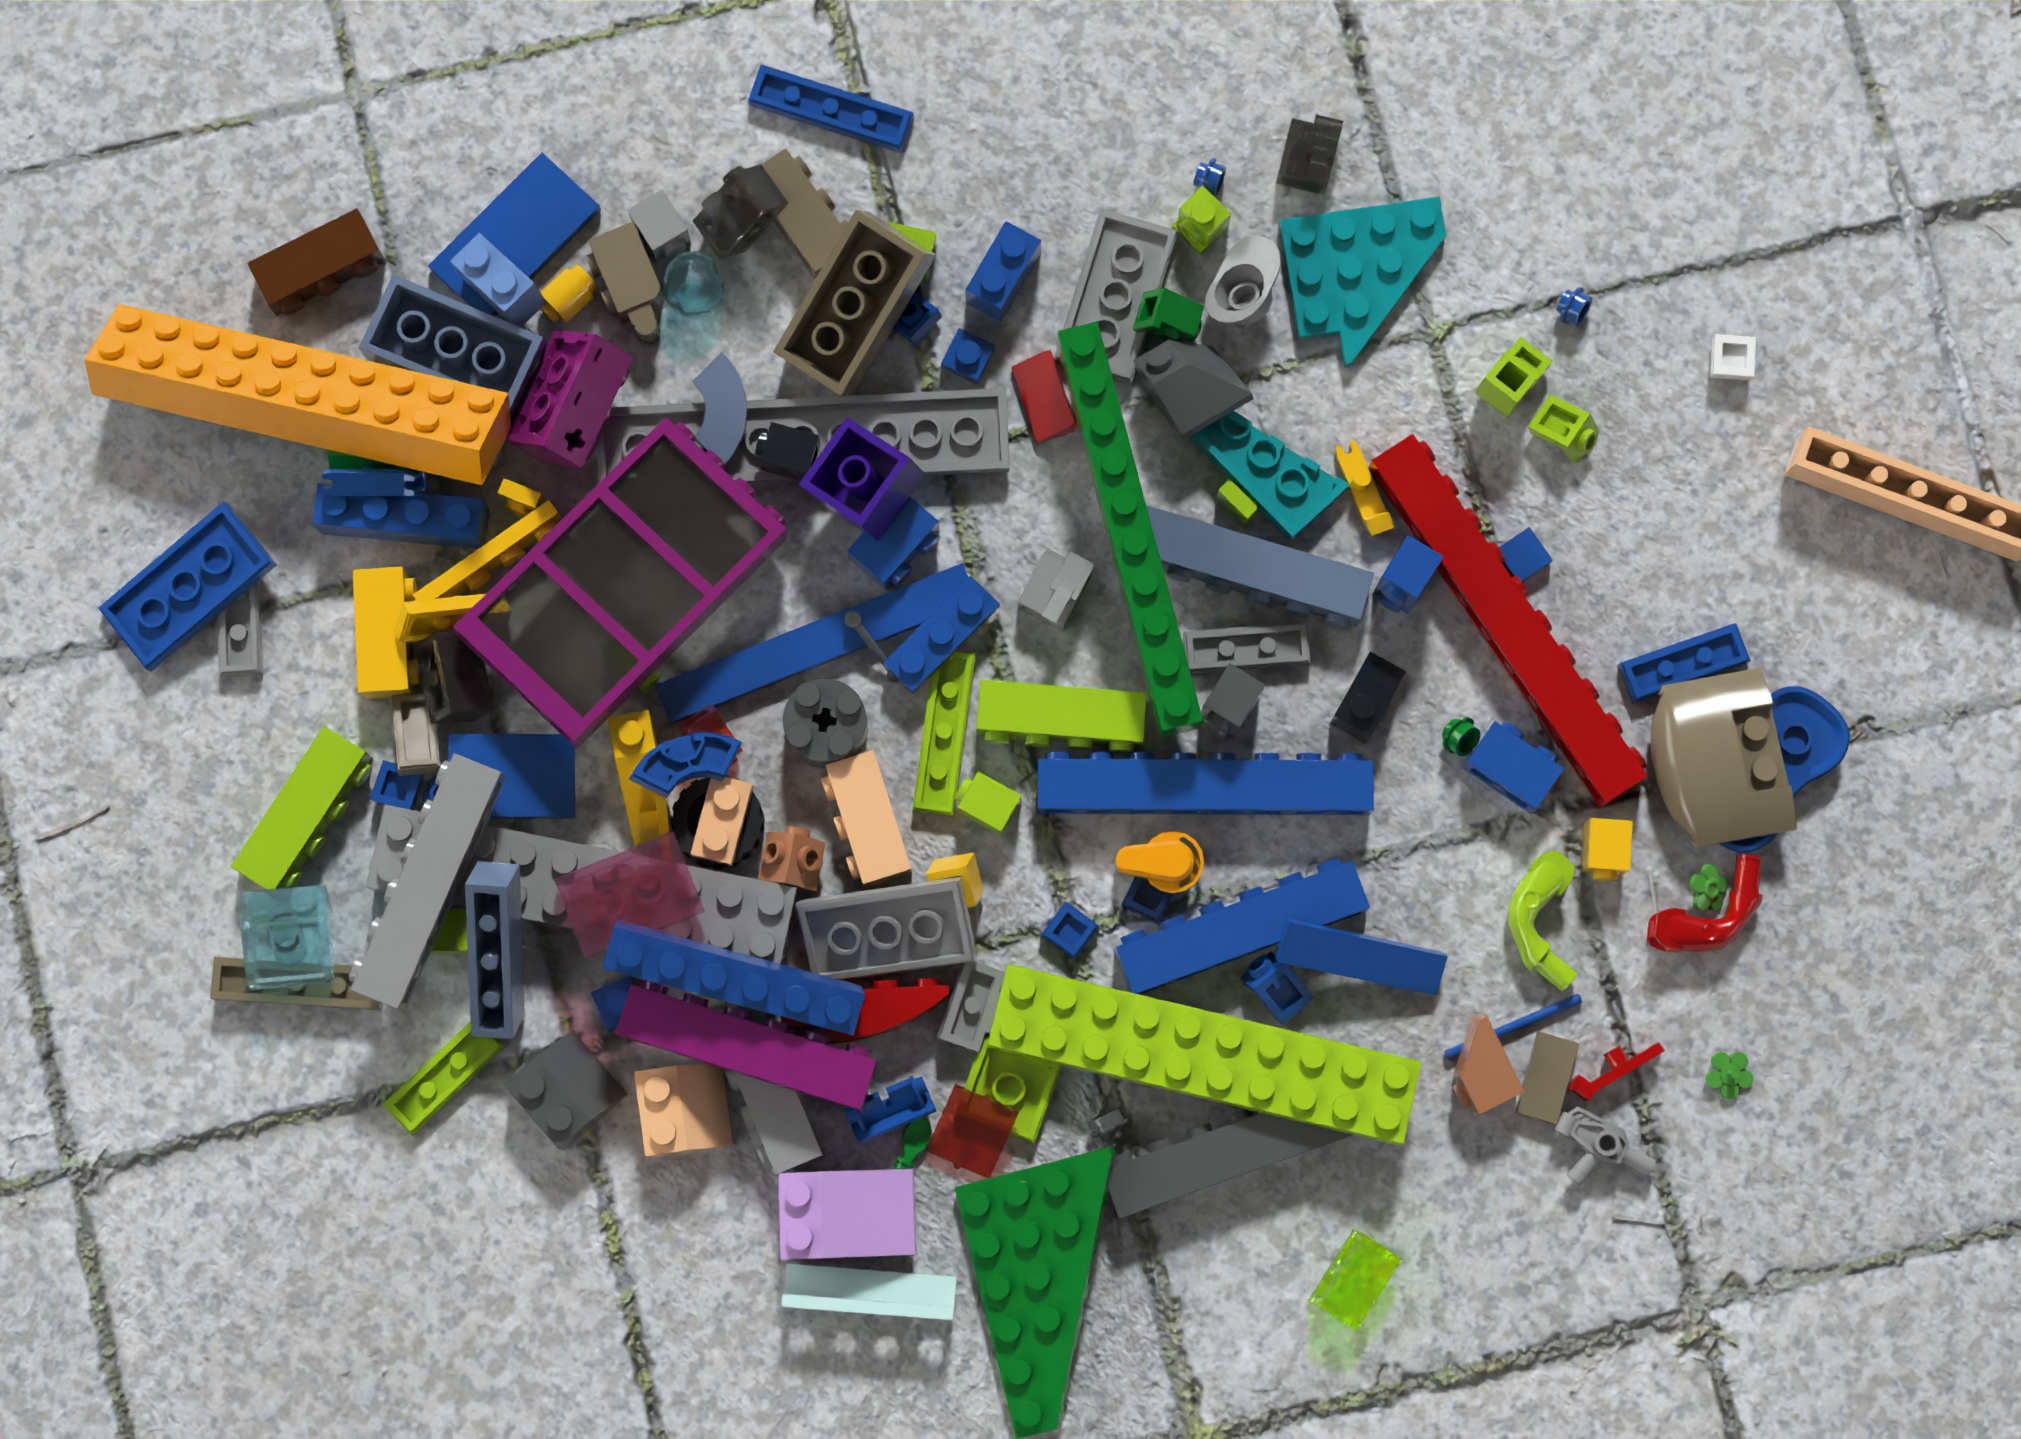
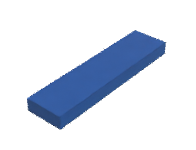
(830, 108)
(1361, 957)

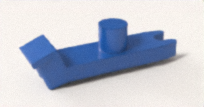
(374, 482)

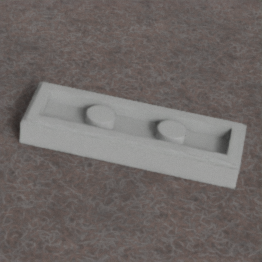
(241, 636)
(1247, 647)

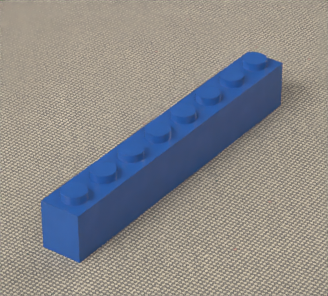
(1205, 785)

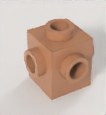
(792, 858)

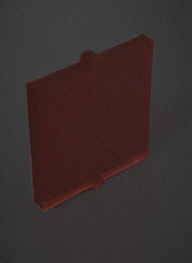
(972, 1131)

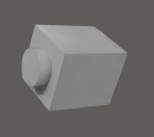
(660, 226)

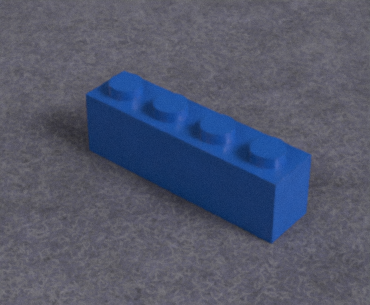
(410, 519)

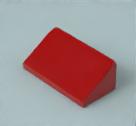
(1044, 397)

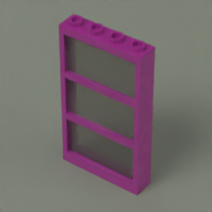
(622, 581)

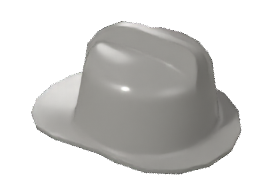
(1244, 282)

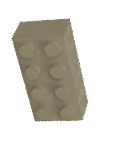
(854, 303)

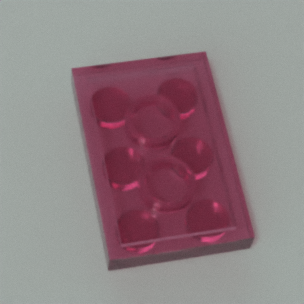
(637, 886)

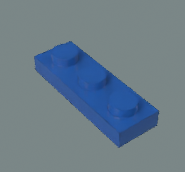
(941, 634)

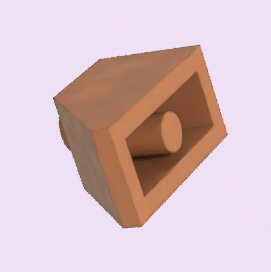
(1484, 1069)

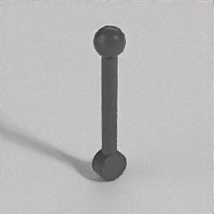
(854, 620)

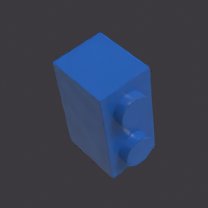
(1003, 271)
(890, 557)
(1407, 575)
(1514, 766)

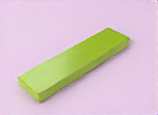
(944, 736)

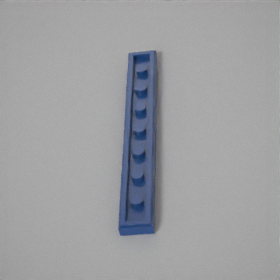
(806, 647)

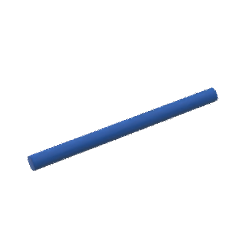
(1525, 1021)

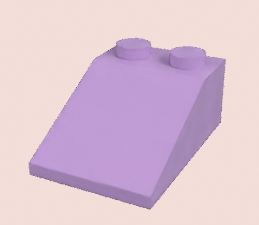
(847, 1214)

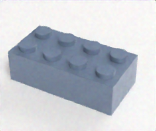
(451, 341)

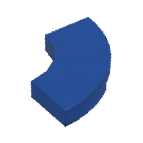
(684, 759)

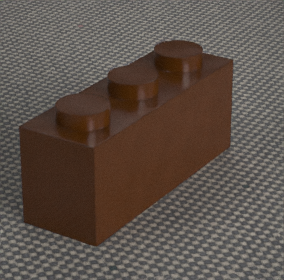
(316, 263)

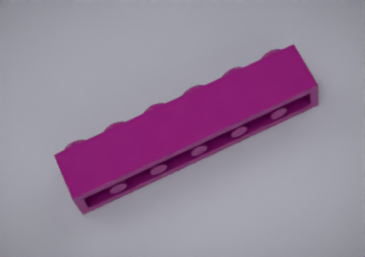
(747, 1047)

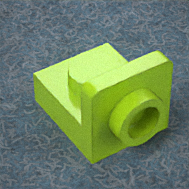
(1565, 427)

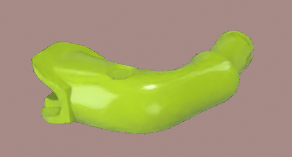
(1544, 878)

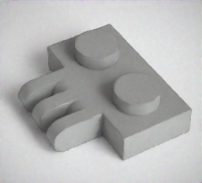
(971, 1006)

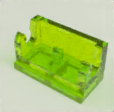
(1355, 1279)

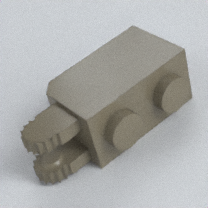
(629, 279)

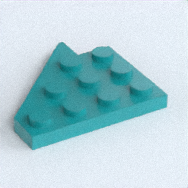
(1356, 266)

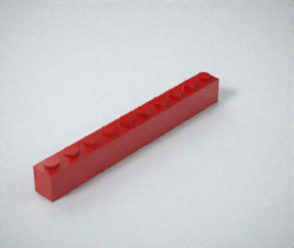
(1508, 621)

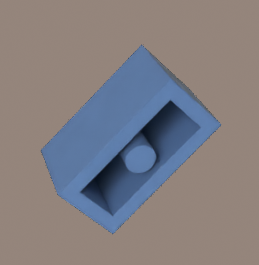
(498, 281)

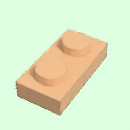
(722, 820)

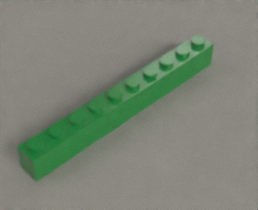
(1129, 530)

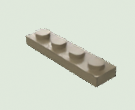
(231, 985)

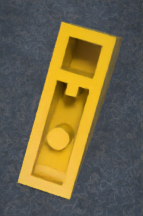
(633, 738)

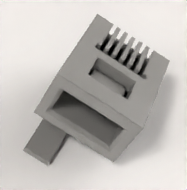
(1056, 587)

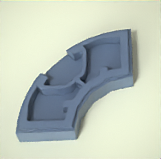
(725, 409)

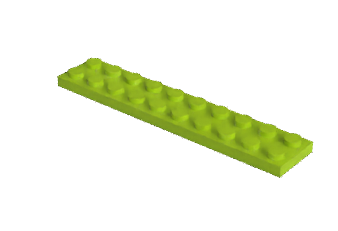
(1205, 1054)

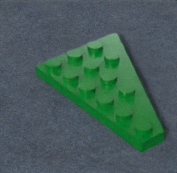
(1033, 1261)

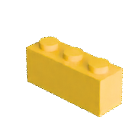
(383, 661)

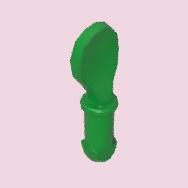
(914, 1140)

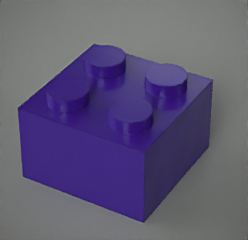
(862, 478)

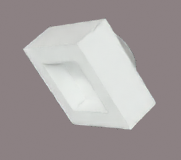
(1733, 357)

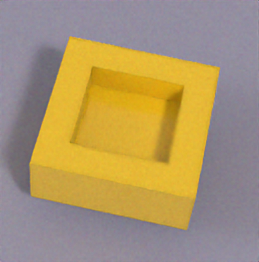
(519, 498)

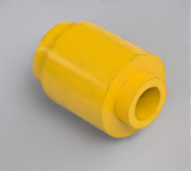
(567, 294)

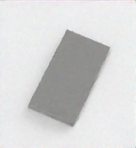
(1119, 266)
(887, 930)

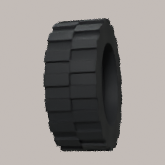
(686, 816)

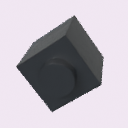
(787, 451)

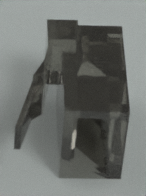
(1309, 154)

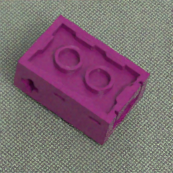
(569, 398)

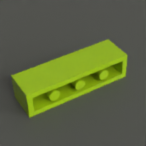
(1061, 715)
(303, 811)

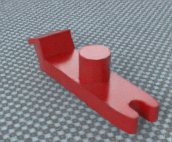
(1620, 1066)

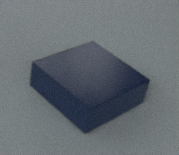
(1146, 900)

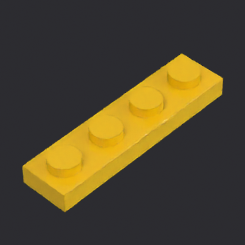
(502, 549)

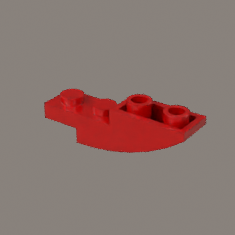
(887, 1009)

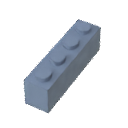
(495, 949)

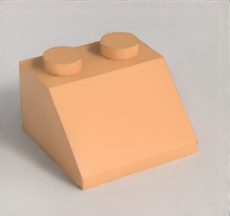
(683, 1109)

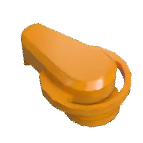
(1163, 862)

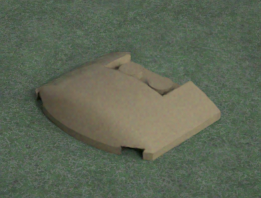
(1721, 759)

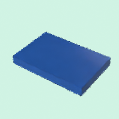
(536, 771)

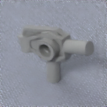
(1602, 1142)

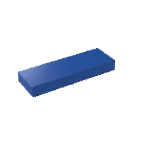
(1684, 661)

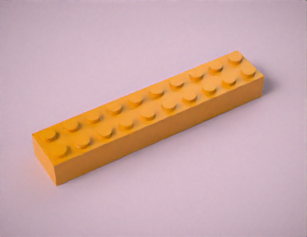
(299, 394)

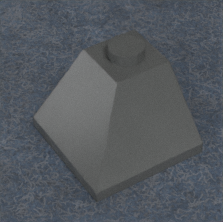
(1190, 385)

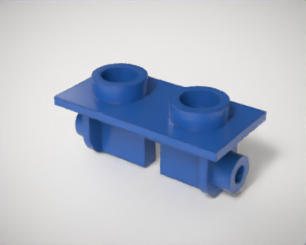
(906, 1103)

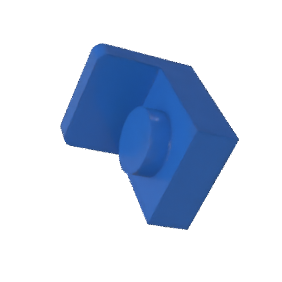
(1276, 987)

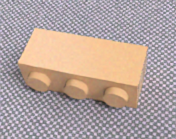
(866, 820)

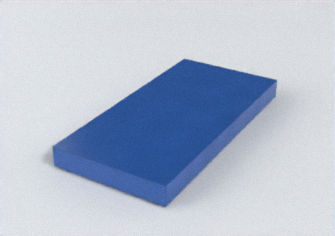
(525, 223)
(187, 586)

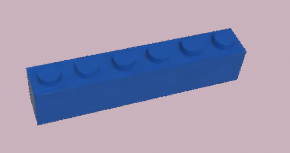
(1240, 928)
(733, 977)

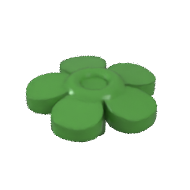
(1709, 887)
(1729, 1074)

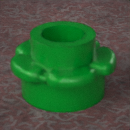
(1460, 736)

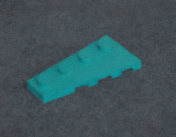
(1274, 478)

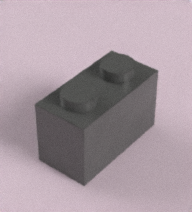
(1230, 702)

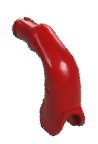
(1677, 932)

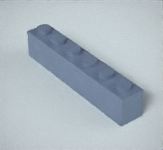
(1260, 569)

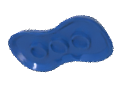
(1811, 744)

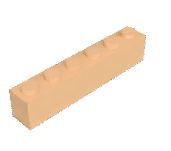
(1907, 492)

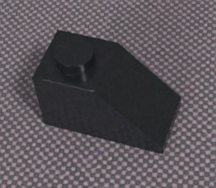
(1368, 697)

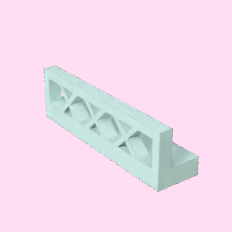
(869, 1291)

